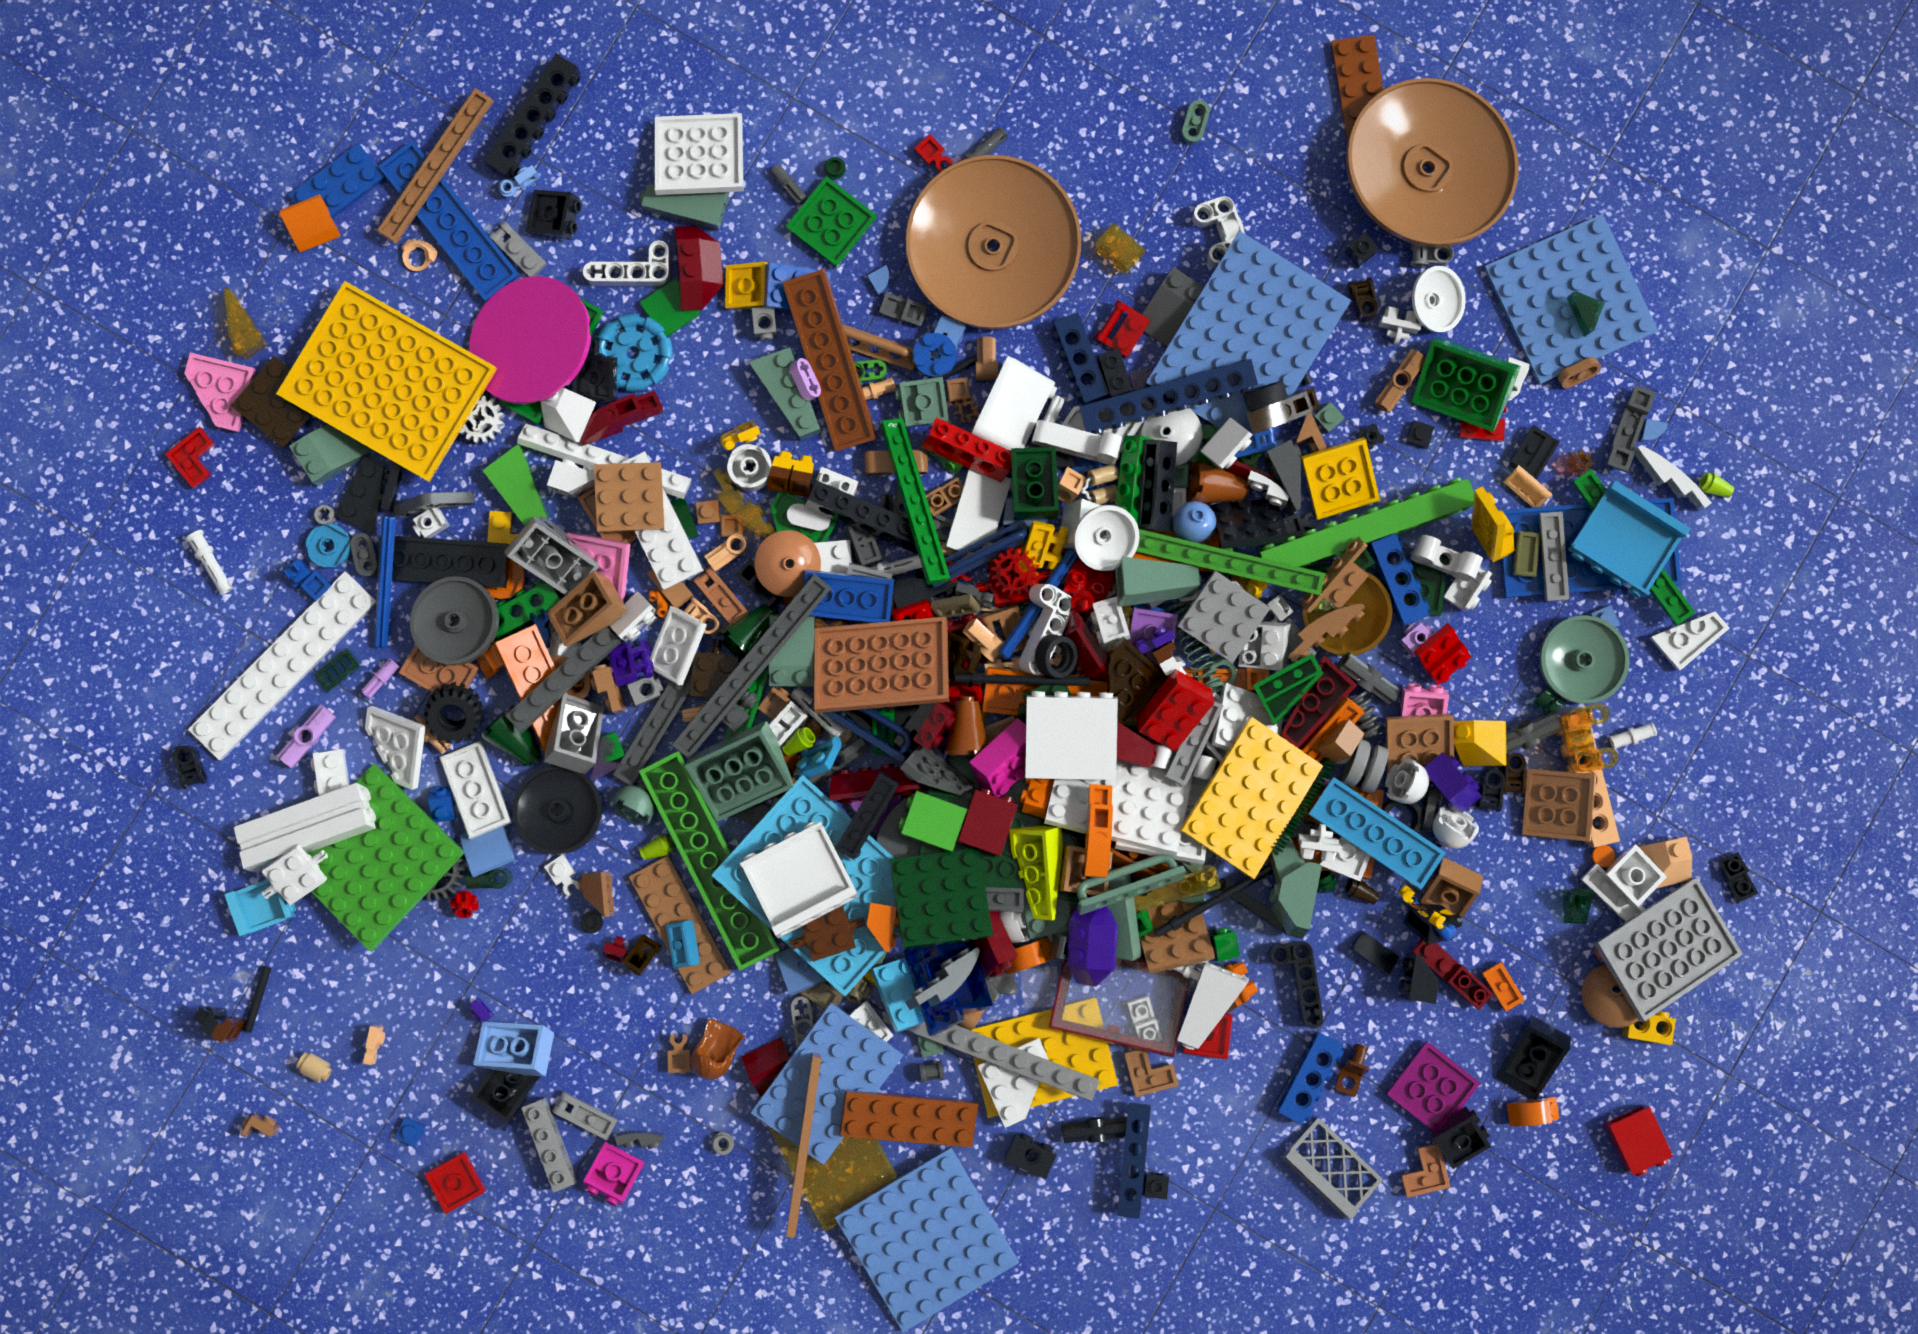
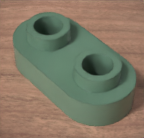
(1195, 122)

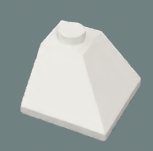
(567, 413)

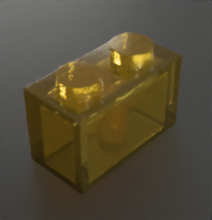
(1120, 249)

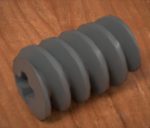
(1366, 721)

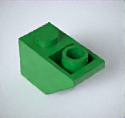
(1224, 944)

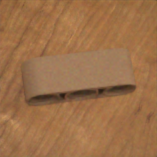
(879, 462)

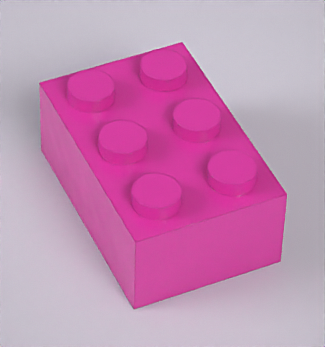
(1002, 760)

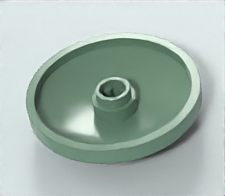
(1584, 659)

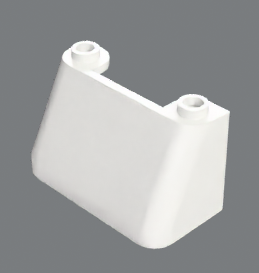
(1014, 405)

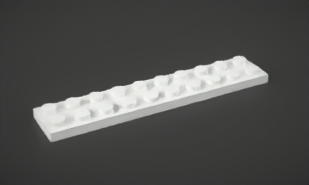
(282, 666)

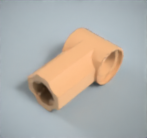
(724, 554)
(990, 641)

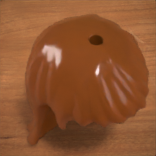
(715, 1050)

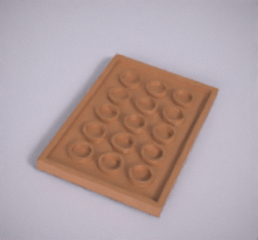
(881, 665)

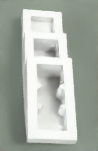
(1664, 471)

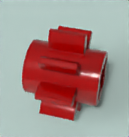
(464, 904)

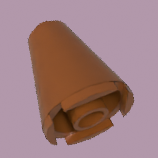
(1214, 484)
(967, 733)

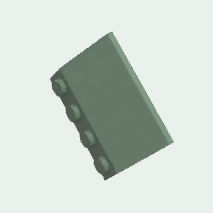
(740, 771)

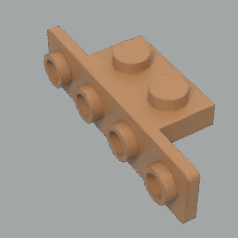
(1341, 579)

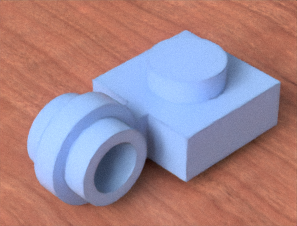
(524, 178)

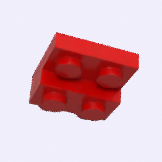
(1442, 654)

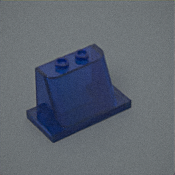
(967, 999)

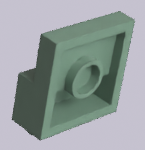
(921, 401)

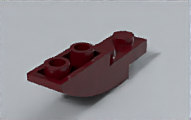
(620, 413)
(1453, 973)

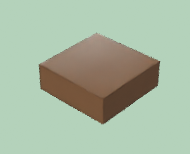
(957, 388)
(730, 526)

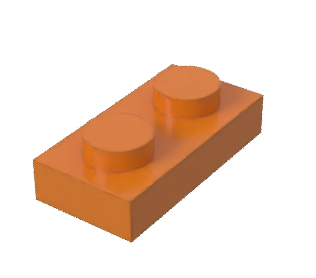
(1502, 986)

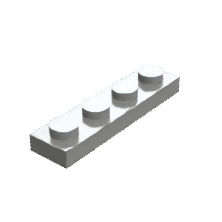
(1553, 556)
(1192, 747)

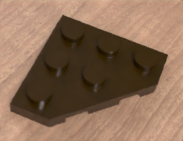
(1131, 679)

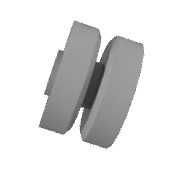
(1365, 767)

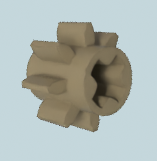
(859, 991)

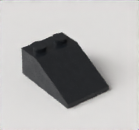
(1534, 1057)
(501, 1096)

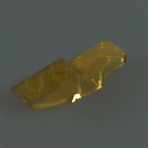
(747, 514)
(1192, 884)

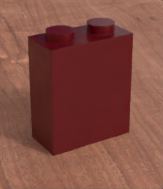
(987, 822)
(997, 951)

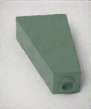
(694, 208)
(1153, 581)
(1125, 916)

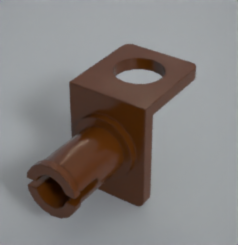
(1354, 1069)

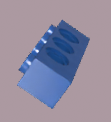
(1404, 613)
(1319, 1044)

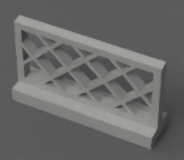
(1318, 1182)

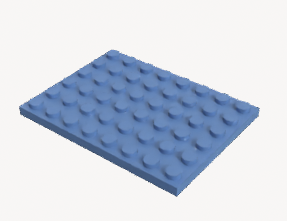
(1255, 311)

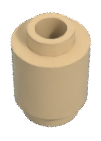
(314, 1067)

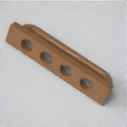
(905, 362)

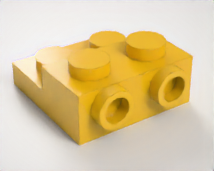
(745, 285)

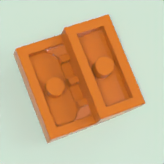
(309, 223)

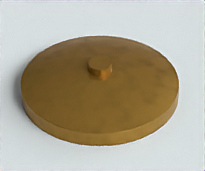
(1369, 629)

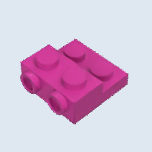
(612, 1174)

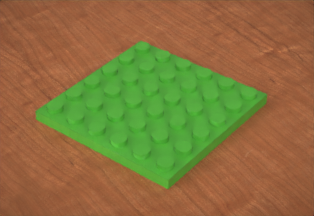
(386, 870)

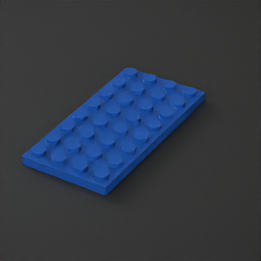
(1580, 575)

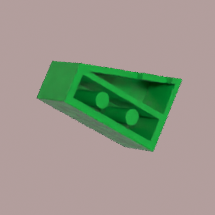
(1287, 686)

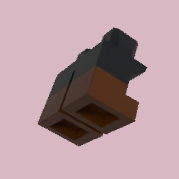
(217, 1024)

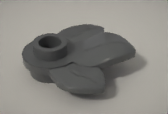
(1002, 984)

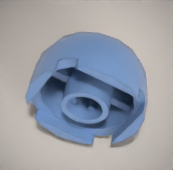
(1194, 522)

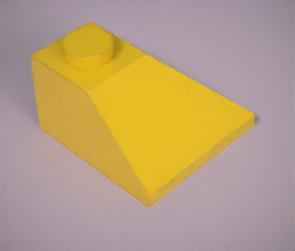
(1480, 742)

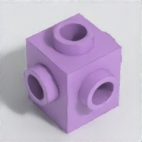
(1409, 640)

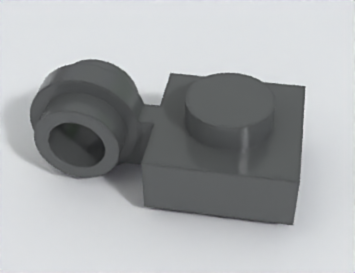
(737, 716)

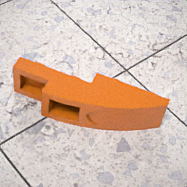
(1098, 831)

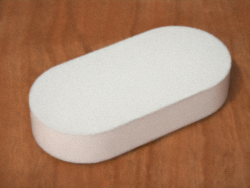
(806, 518)

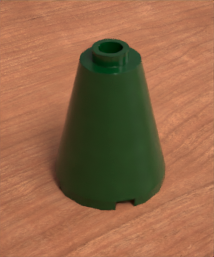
(747, 630)
(511, 741)

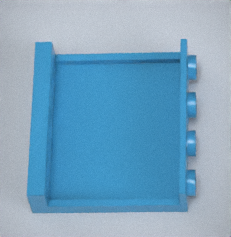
(1628, 539)

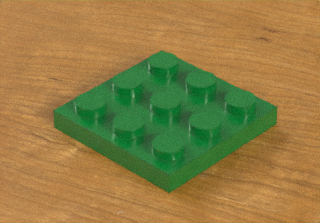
(831, 222)

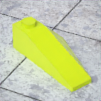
(1040, 860)

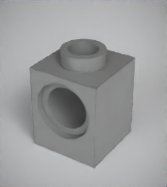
(760, 314)
(635, 690)

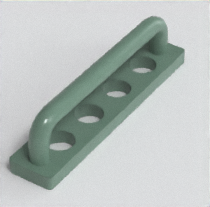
(1128, 891)

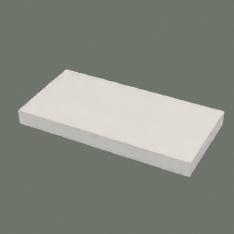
(977, 510)
(475, 790)

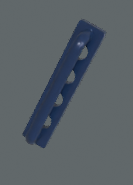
(982, 555)
(899, 754)
(1132, 1207)

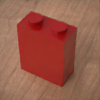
(1639, 1140)

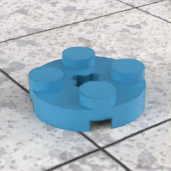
(316, 548)

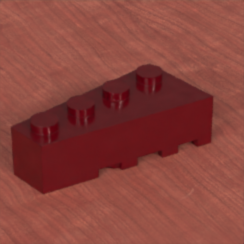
(1318, 703)

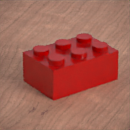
(1175, 710)

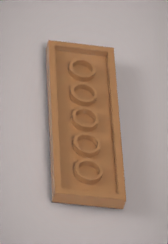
(669, 903)

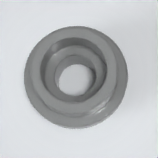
(722, 1150)

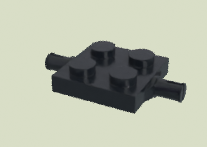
(597, 376)

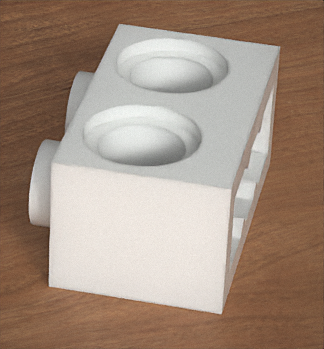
(787, 722)

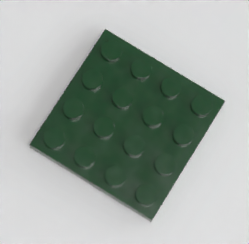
(940, 898)

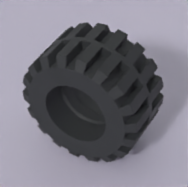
(447, 728)

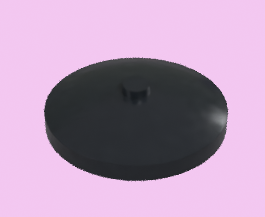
(557, 810)

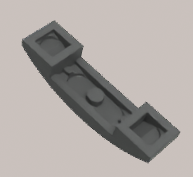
(1629, 428)

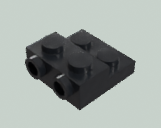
(553, 214)
(1461, 1137)

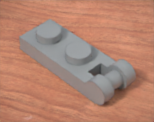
(518, 250)
(585, 1116)

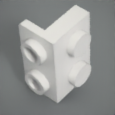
(1464, 594)

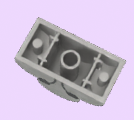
(551, 555)

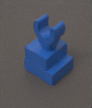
(297, 572)

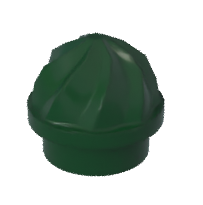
(1326, 882)

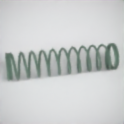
(1211, 683)

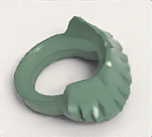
(1217, 662)

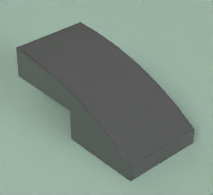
(902, 309)

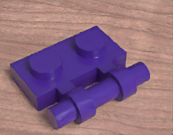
(1160, 636)
(624, 664)

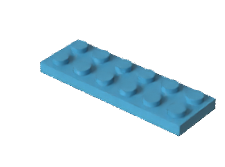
(1376, 833)

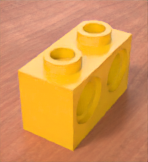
(1648, 1029)

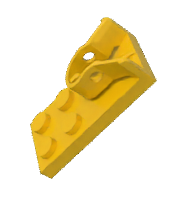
(1491, 526)

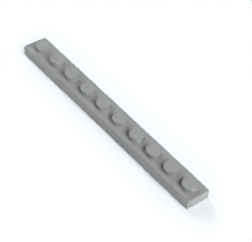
(1011, 1059)

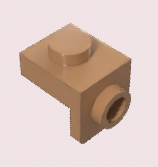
(774, 702)
(264, 1124)

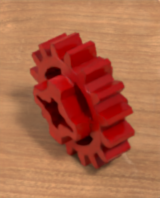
(1008, 577)

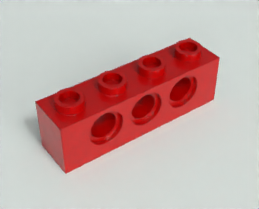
(968, 450)

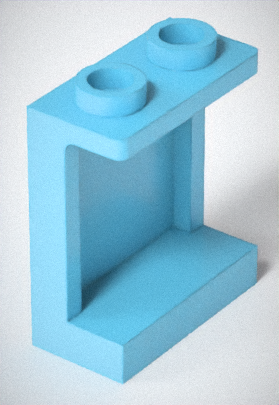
(254, 912)

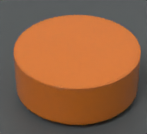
(1603, 855)

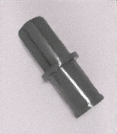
(788, 184)

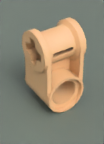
(701, 613)

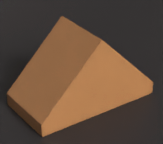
(1341, 742)

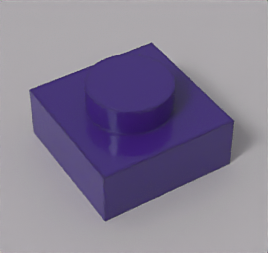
(480, 1010)

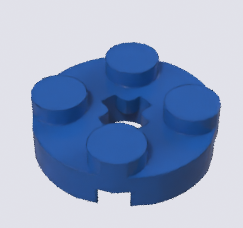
(933, 342)

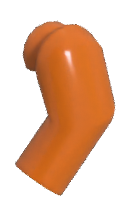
(662, 604)

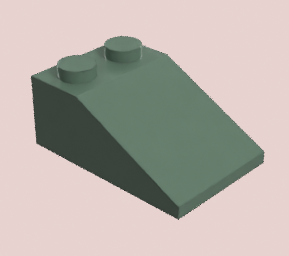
(327, 453)
(795, 660)

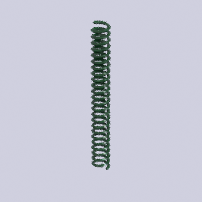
(1305, 809)

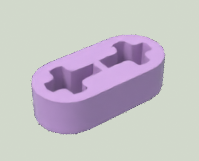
(805, 379)

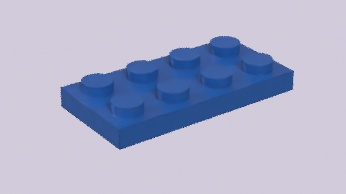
(342, 181)
(854, 597)

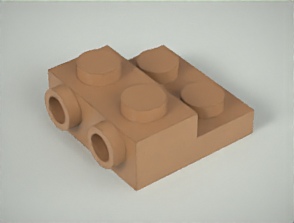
(605, 685)

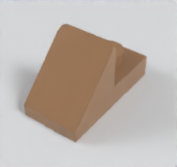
(1310, 432)

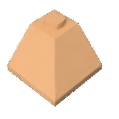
(1672, 858)

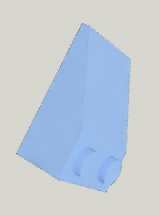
(514, 1048)

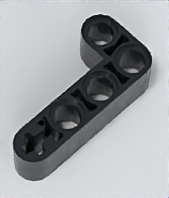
(1300, 984)

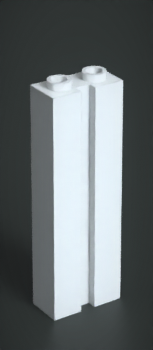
(309, 824)

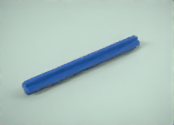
(384, 582)
(1034, 610)

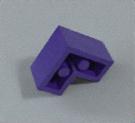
(1456, 786)

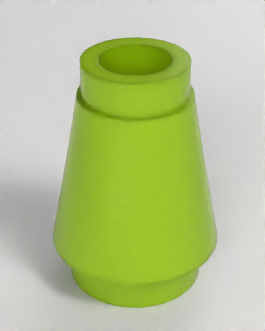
(1715, 485)
(799, 741)
(658, 847)

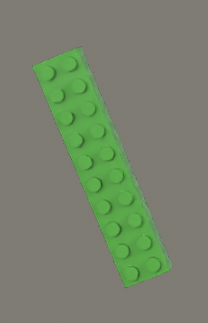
(1373, 524)
(703, 851)

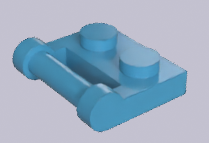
(818, 758)

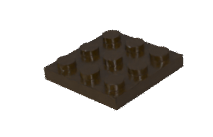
(266, 409)

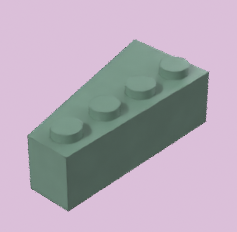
(777, 380)

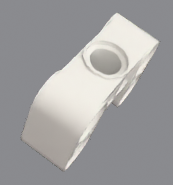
(1227, 224)
(1461, 565)
(1203, 770)

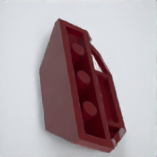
(697, 267)
(1091, 659)

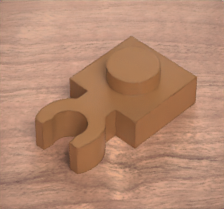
(679, 1057)

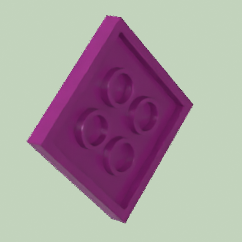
(1432, 1087)

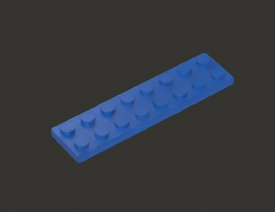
(453, 226)

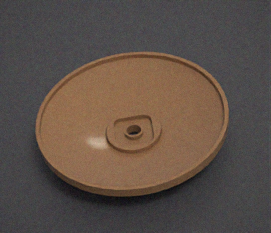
(1454, 134)
(1002, 203)

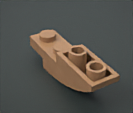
(1332, 623)

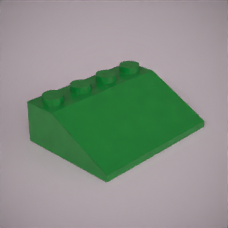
(1465, 383)

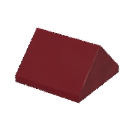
(766, 1063)

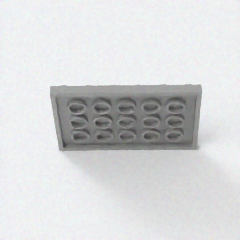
(1668, 949)

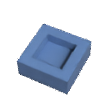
(1607, 614)

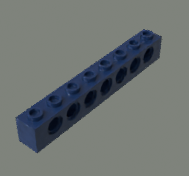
(1246, 381)

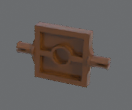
(828, 934)

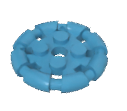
(643, 343)

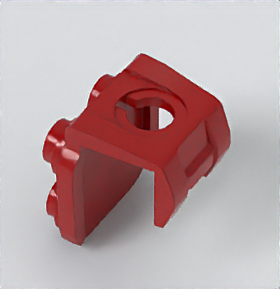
(1089, 579)

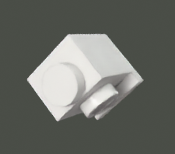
(438, 523)

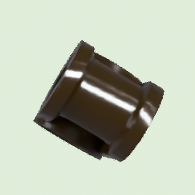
(1363, 294)
(1515, 775)

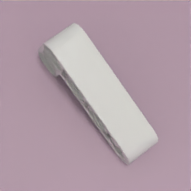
(628, 268)
(1078, 442)
(1050, 612)

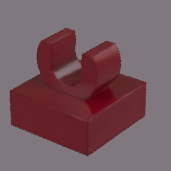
(615, 951)

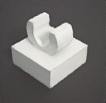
(1280, 608)

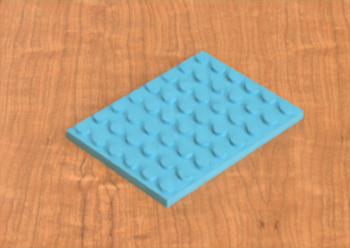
(868, 873)

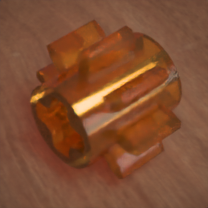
(960, 411)
(1583, 458)

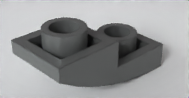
(646, 1138)

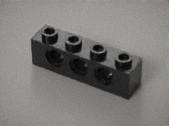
(1157, 485)

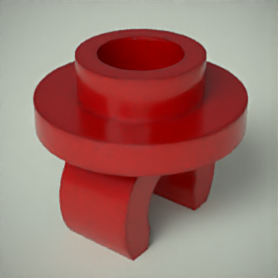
(1082, 600)

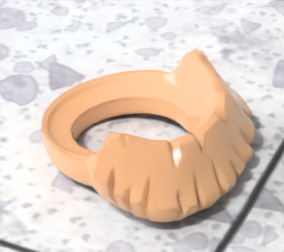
(410, 245)

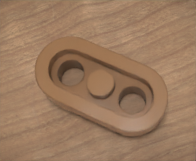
(1579, 372)

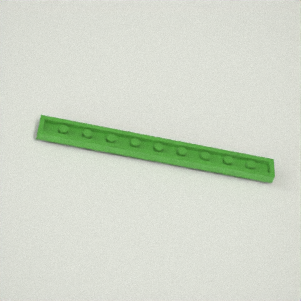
(1231, 562)

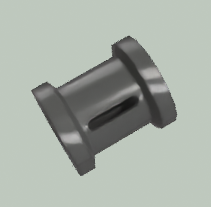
(931, 1071)

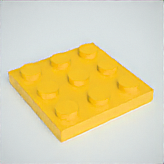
(1340, 478)

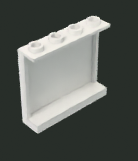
(1071, 736)
(799, 879)

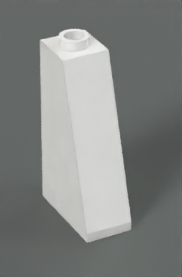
(1211, 1000)

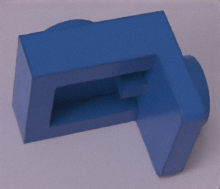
(441, 804)

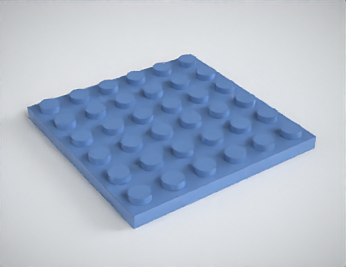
(1535, 290)
(926, 1239)

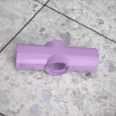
(296, 747)

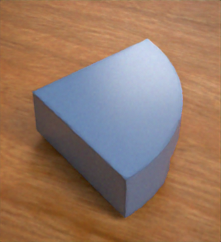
(879, 279)
(1652, 429)

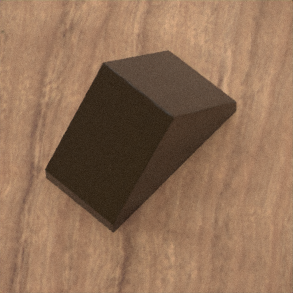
(641, 955)

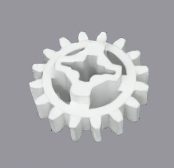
(493, 422)

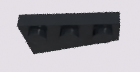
(361, 500)

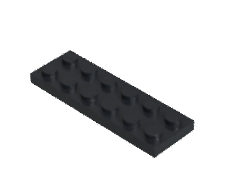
(433, 559)

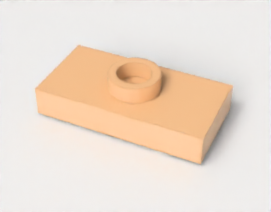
(1527, 487)

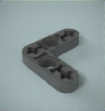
(432, 500)

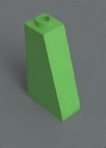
(517, 485)

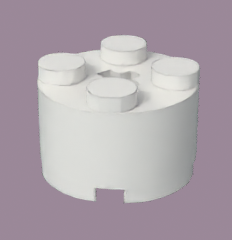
(738, 463)

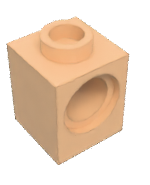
(1069, 485)

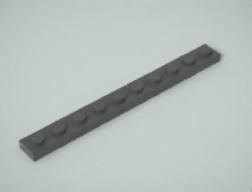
(751, 665)

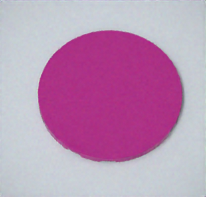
(534, 337)

